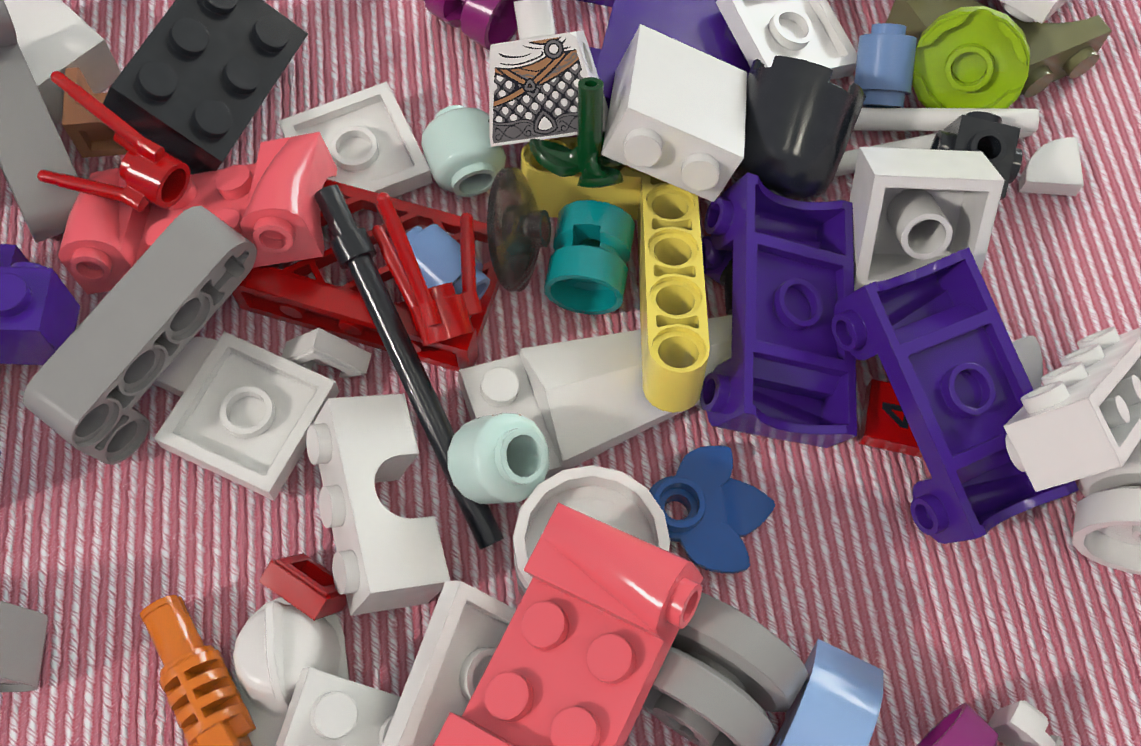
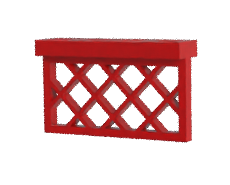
(341, 310)

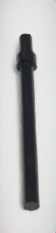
(355, 252)

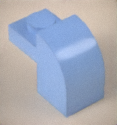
(835, 703)

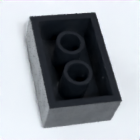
(204, 76)

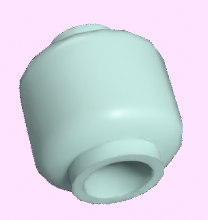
(461, 151)
(498, 458)

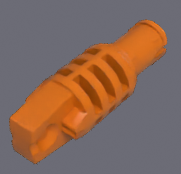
(196, 679)

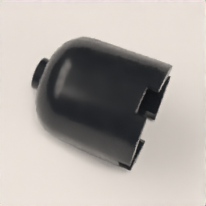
(796, 126)

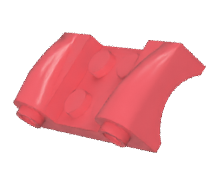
(262, 201)
(580, 640)

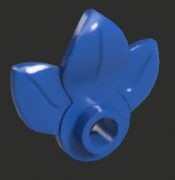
(717, 509)

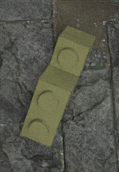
(1054, 47)

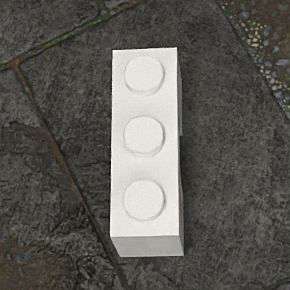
(379, 555)

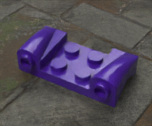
(788, 274)
(955, 388)

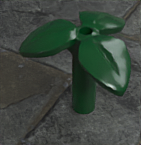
(586, 156)

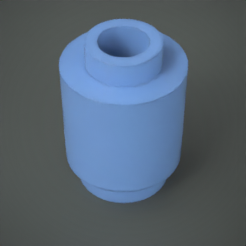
(885, 65)
(441, 258)

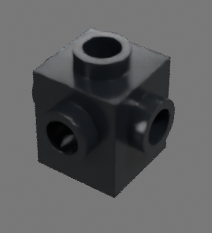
(984, 133)

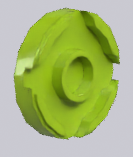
(971, 60)

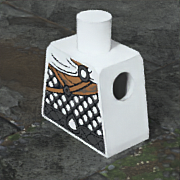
(537, 79)

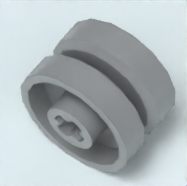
(725, 678)

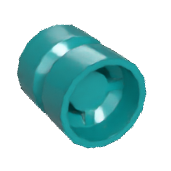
(590, 257)

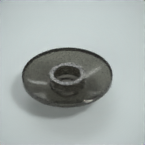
(515, 229)

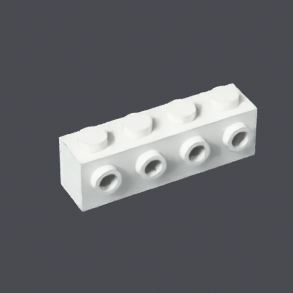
(1083, 414)

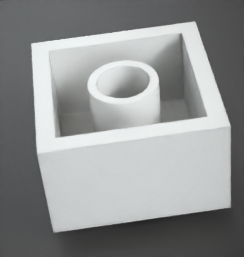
(920, 209)

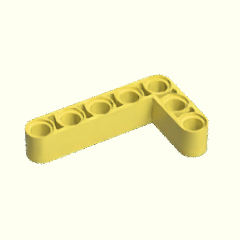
(670, 272)

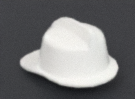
(271, 656)

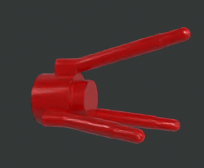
(146, 167)
(436, 310)

